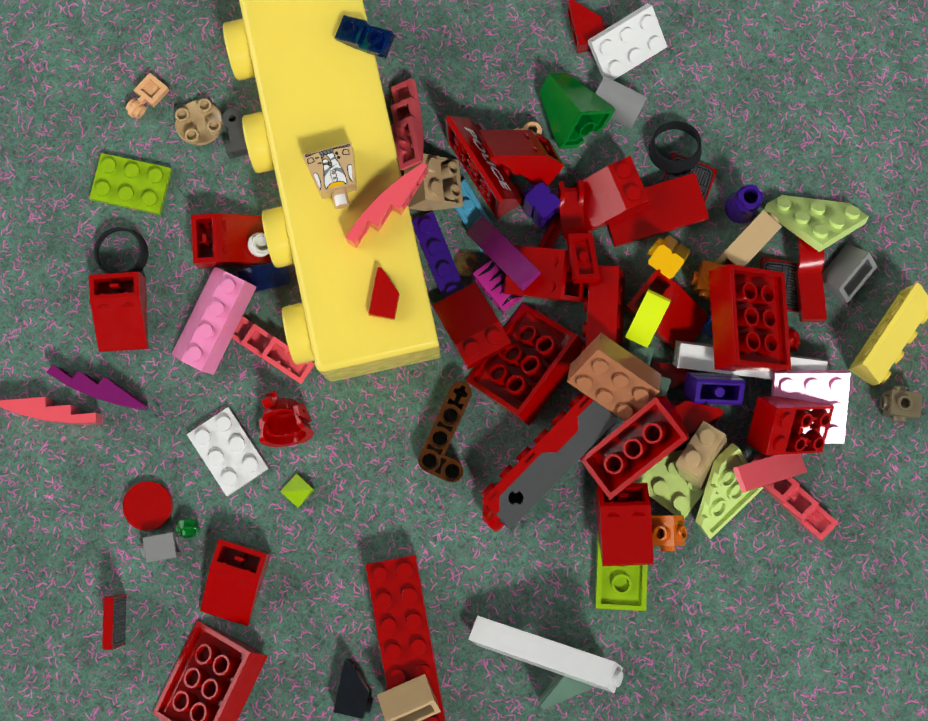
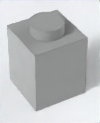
(160, 547)

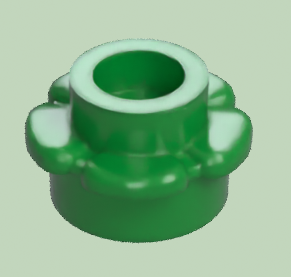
(187, 528)

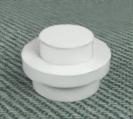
(257, 245)

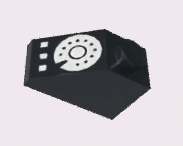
(352, 693)

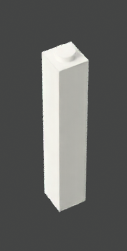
(701, 357)
(547, 654)

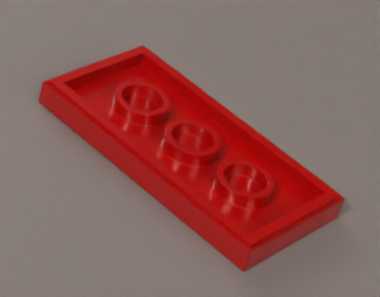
(672, 207)

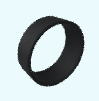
(671, 166)
(139, 266)

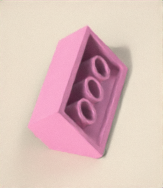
(213, 321)

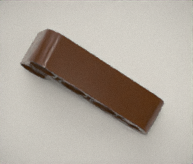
(449, 429)

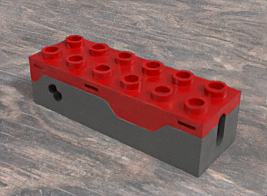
(546, 462)

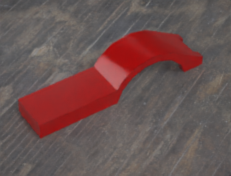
(578, 239)
(810, 284)

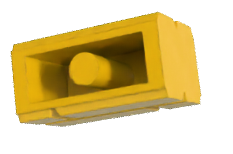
(668, 256)

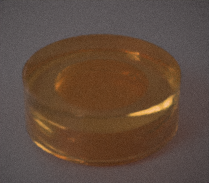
(467, 265)

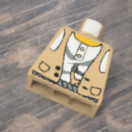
(333, 172)

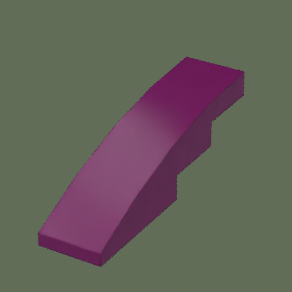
(503, 253)
(104, 390)

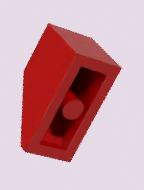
(583, 25)

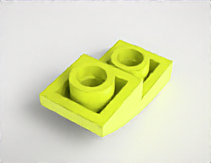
(647, 318)

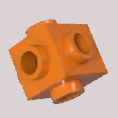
(701, 277)
(668, 531)

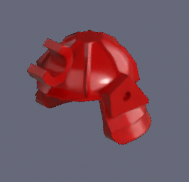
(284, 422)

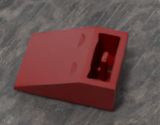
(523, 154)
(223, 240)
(555, 280)
(119, 311)
(683, 316)
(789, 426)
(625, 526)
(234, 581)

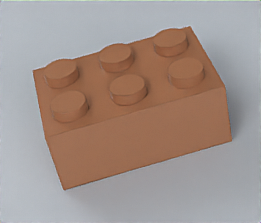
(614, 377)

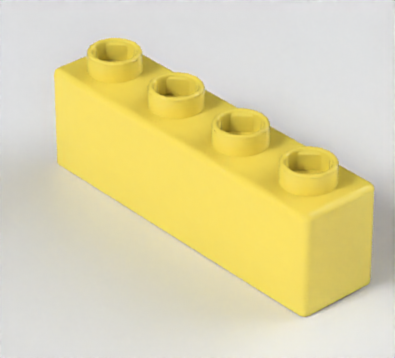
(314, 99)

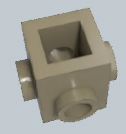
(901, 404)

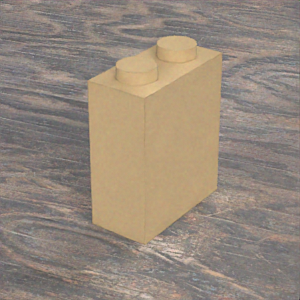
(750, 240)
(698, 456)

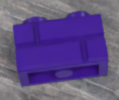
(540, 204)
(714, 388)

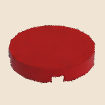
(147, 505)

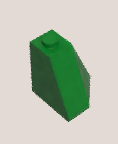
(572, 110)

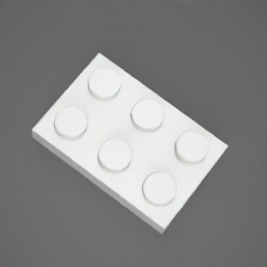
(627, 42)
(227, 451)

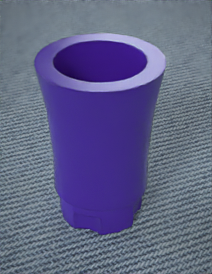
(738, 209)

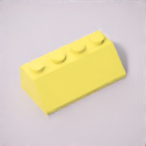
(892, 335)

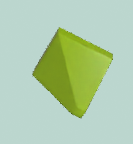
(297, 490)

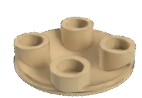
(198, 122)

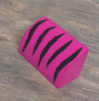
(491, 281)

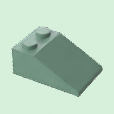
(564, 687)

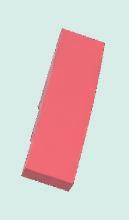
(407, 124)
(393, 198)
(270, 350)
(43, 409)
(769, 471)
(801, 506)

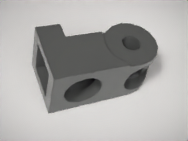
(233, 123)

